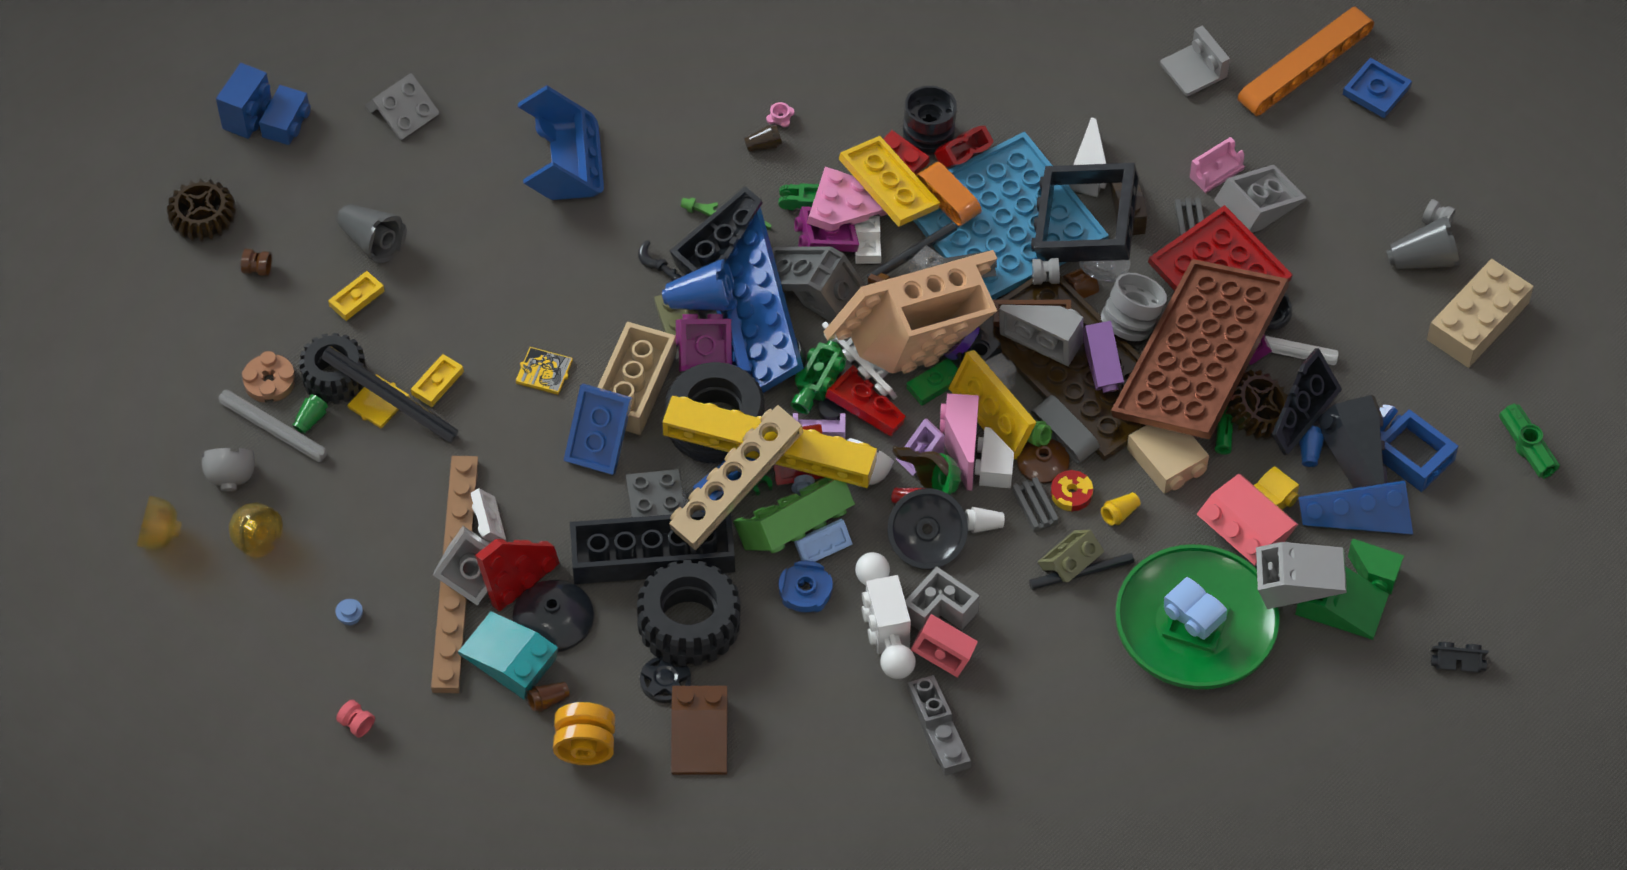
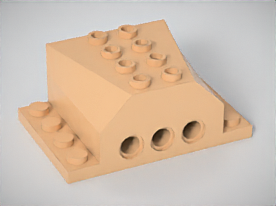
(917, 314)

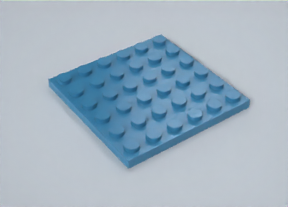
(1008, 188)

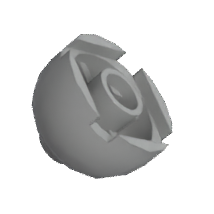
(228, 467)

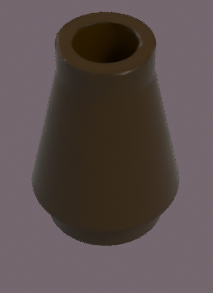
(764, 139)

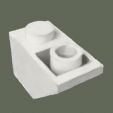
(996, 461)

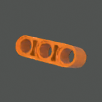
(953, 196)

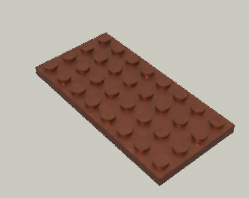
(1200, 348)

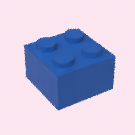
(244, 100)

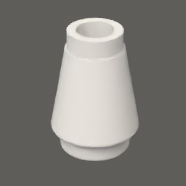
(983, 519)

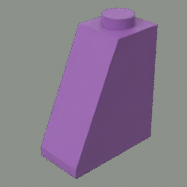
(1103, 356)

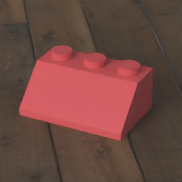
(1246, 517)

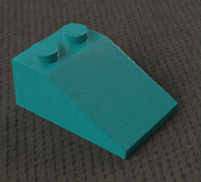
(509, 653)

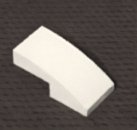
(869, 241)

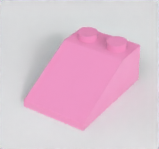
(959, 426)

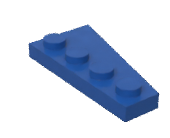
(1363, 508)

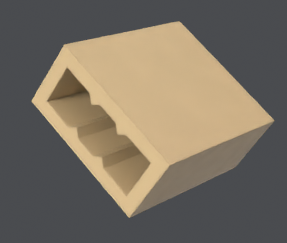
(1168, 456)

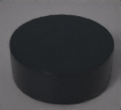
(829, 410)

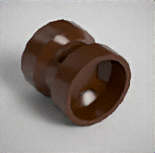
(256, 262)

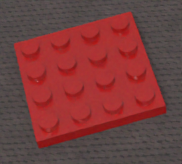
(1220, 241)

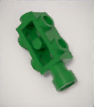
(818, 375)

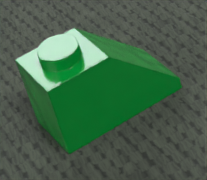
(1376, 564)

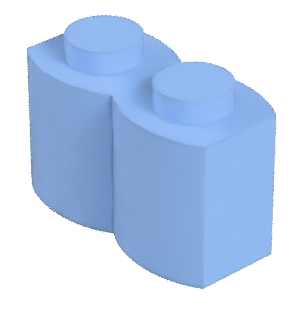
(1194, 608)

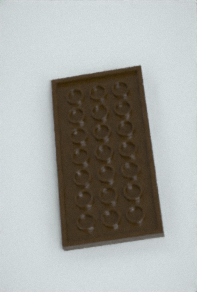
(1072, 383)

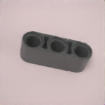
(1066, 429)

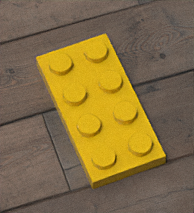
(889, 181)
(996, 404)

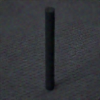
(912, 251)
(1092, 568)

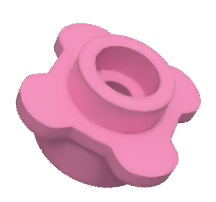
(780, 109)

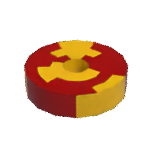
(1071, 500)

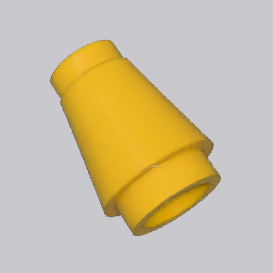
(1119, 508)

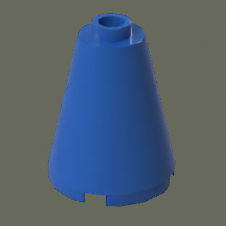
(702, 289)

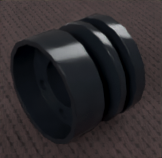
(929, 118)

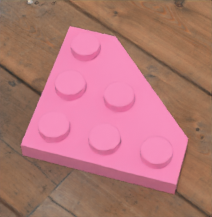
(841, 201)

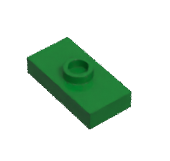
(932, 382)

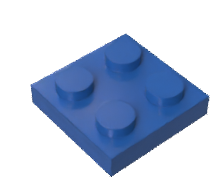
(1377, 87)

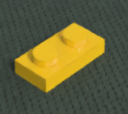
(356, 295)
(437, 380)

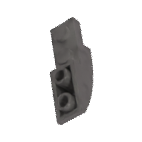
(938, 725)

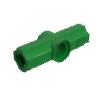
(1535, 452)

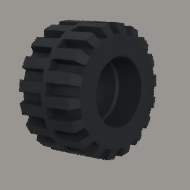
(330, 385)

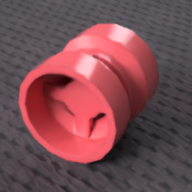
(355, 718)

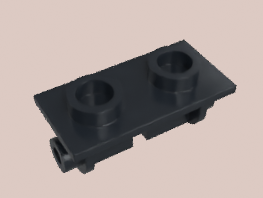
(1469, 656)

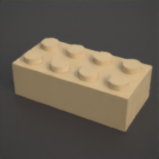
(1480, 313)
(639, 370)

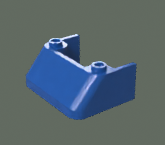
(573, 143)

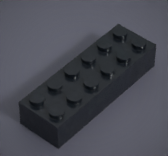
(640, 545)

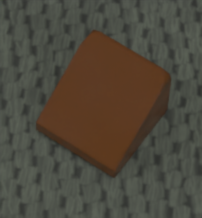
(1082, 283)

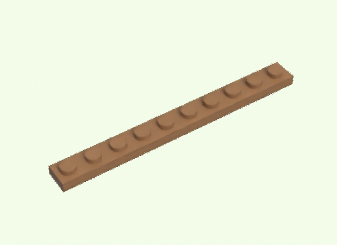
(453, 605)

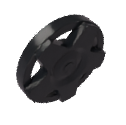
(663, 678)

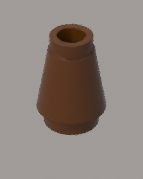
(547, 695)

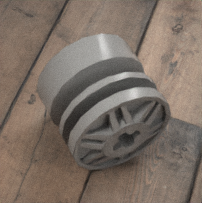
(1134, 306)

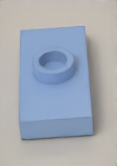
(824, 541)

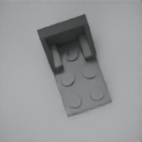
(818, 277)

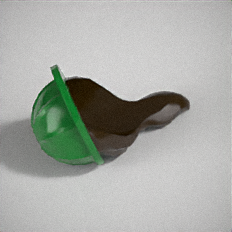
(932, 468)

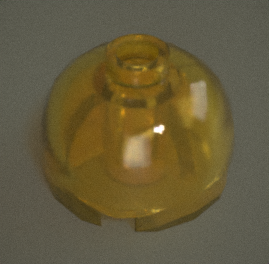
(158, 524)
(255, 529)

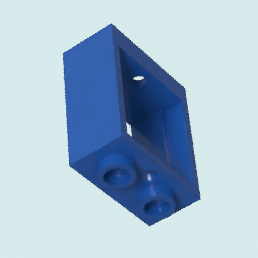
(1404, 467)

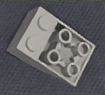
(1299, 573)

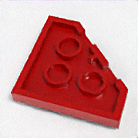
(514, 567)

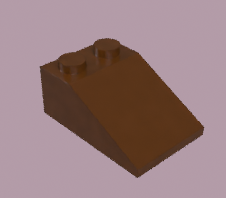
(699, 730)

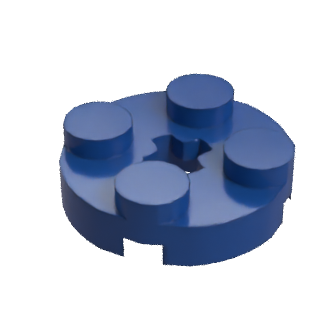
(810, 600)

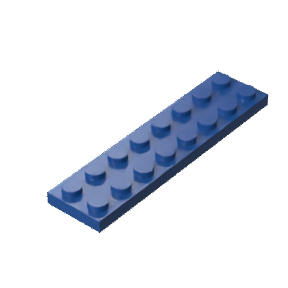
(763, 307)

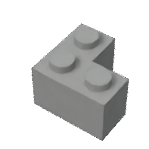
(943, 597)

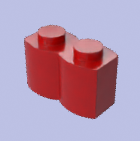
(964, 146)

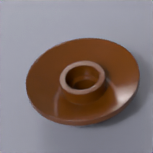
(1044, 468)

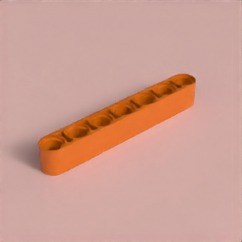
(1305, 61)

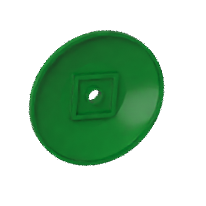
(1165, 645)

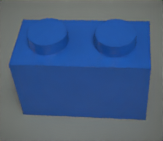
(284, 115)

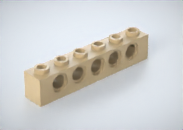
(696, 531)

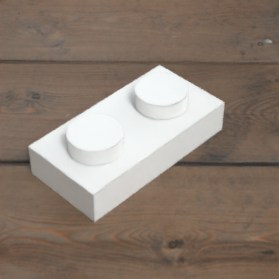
(488, 516)

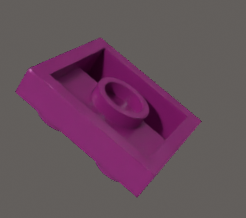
(811, 236)
(703, 340)

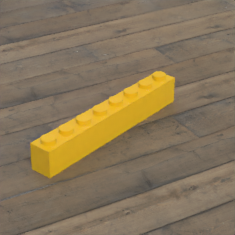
(810, 453)

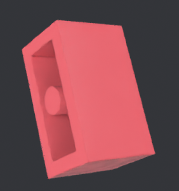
(944, 645)

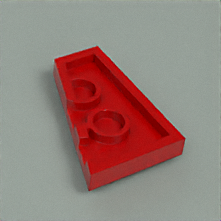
(860, 399)

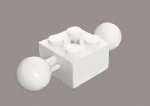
(886, 615)

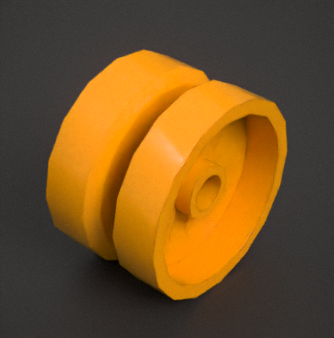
(584, 733)

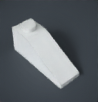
(1090, 153)

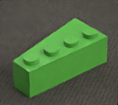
(794, 515)

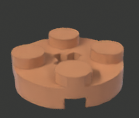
(265, 365)

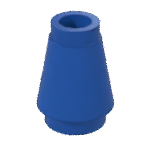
(1311, 446)

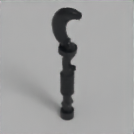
(660, 264)

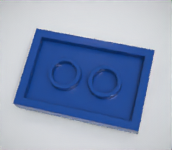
(598, 429)

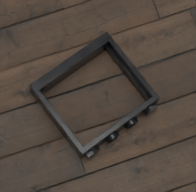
(1087, 250)

